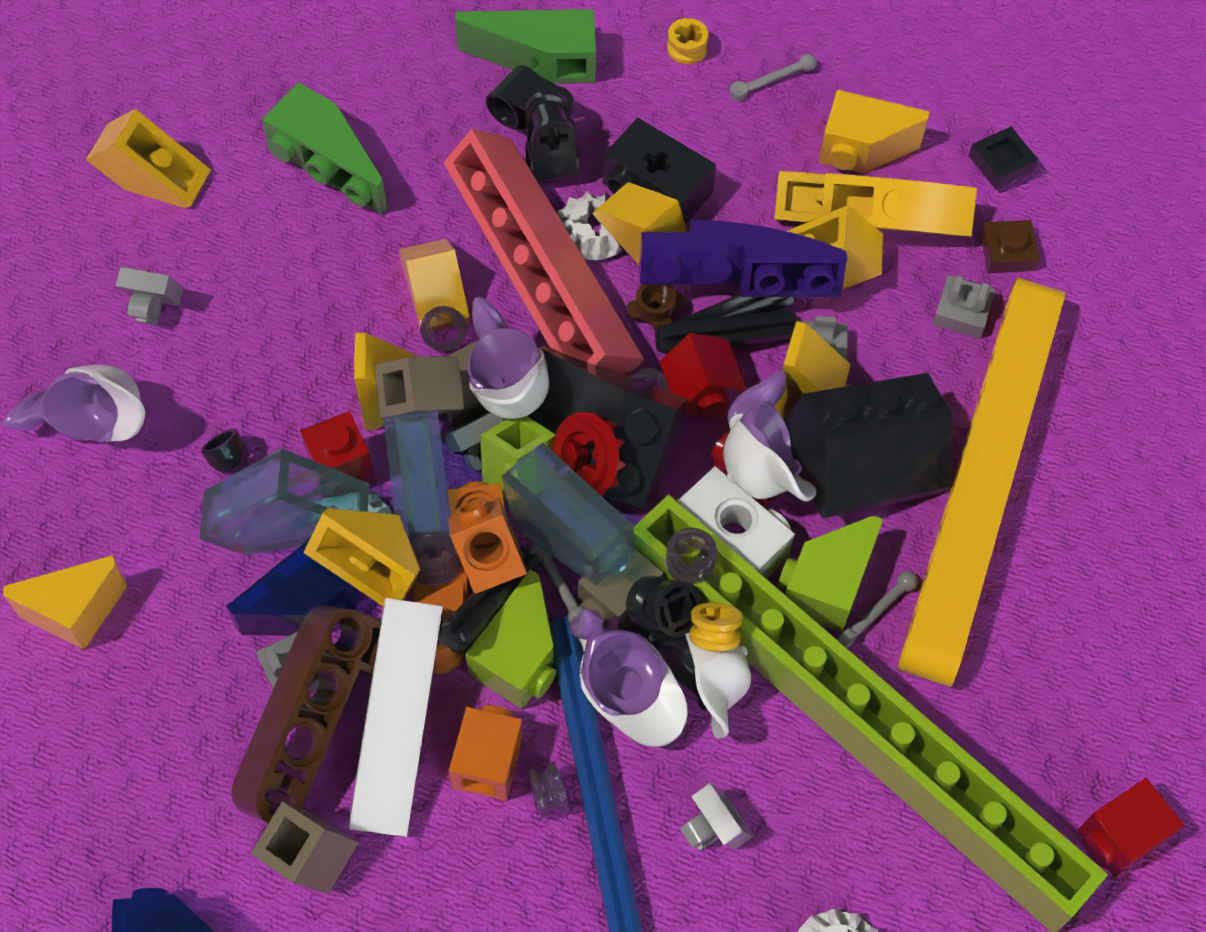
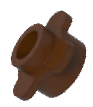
(660, 294)

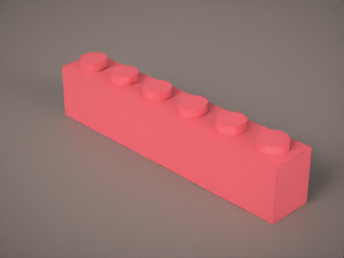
(539, 253)

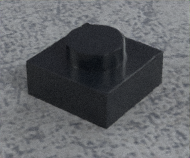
(1003, 157)

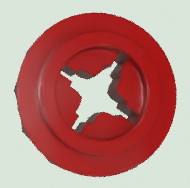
(571, 443)

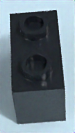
(661, 165)

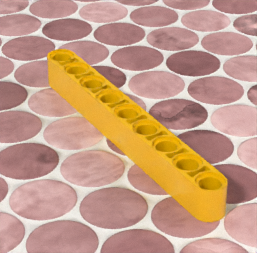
(981, 485)

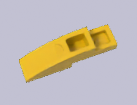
(881, 201)

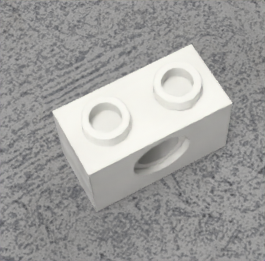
(721, 502)

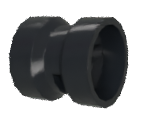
(662, 605)

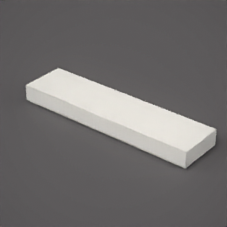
(395, 717)

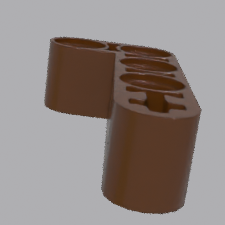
(310, 716)

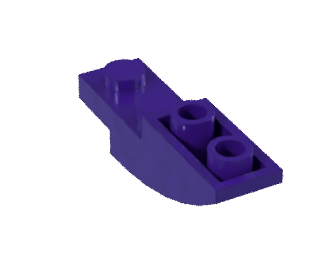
(754, 256)

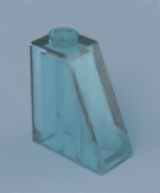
(418, 473)
(276, 503)
(567, 516)

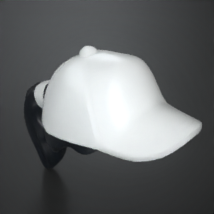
(714, 676)

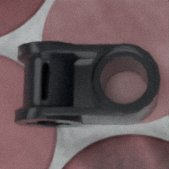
(510, 97)
(550, 138)

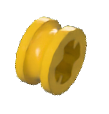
(682, 31)
(715, 626)

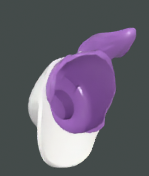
(505, 366)
(84, 405)
(760, 445)
(629, 682)

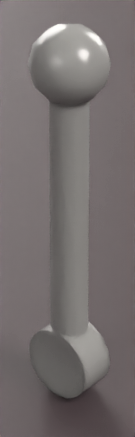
(739, 89)
(558, 581)
(906, 582)

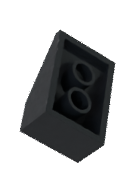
(642, 416)

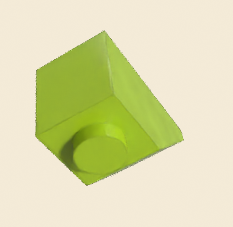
(830, 572)
(516, 647)

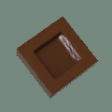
(1009, 246)

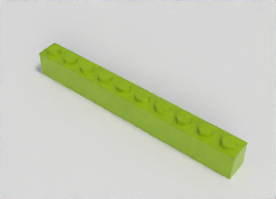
(887, 732)

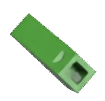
(550, 42)
(320, 141)

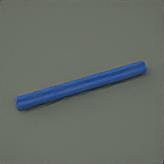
(594, 784)

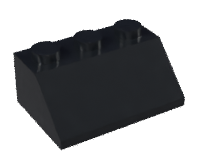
(873, 443)

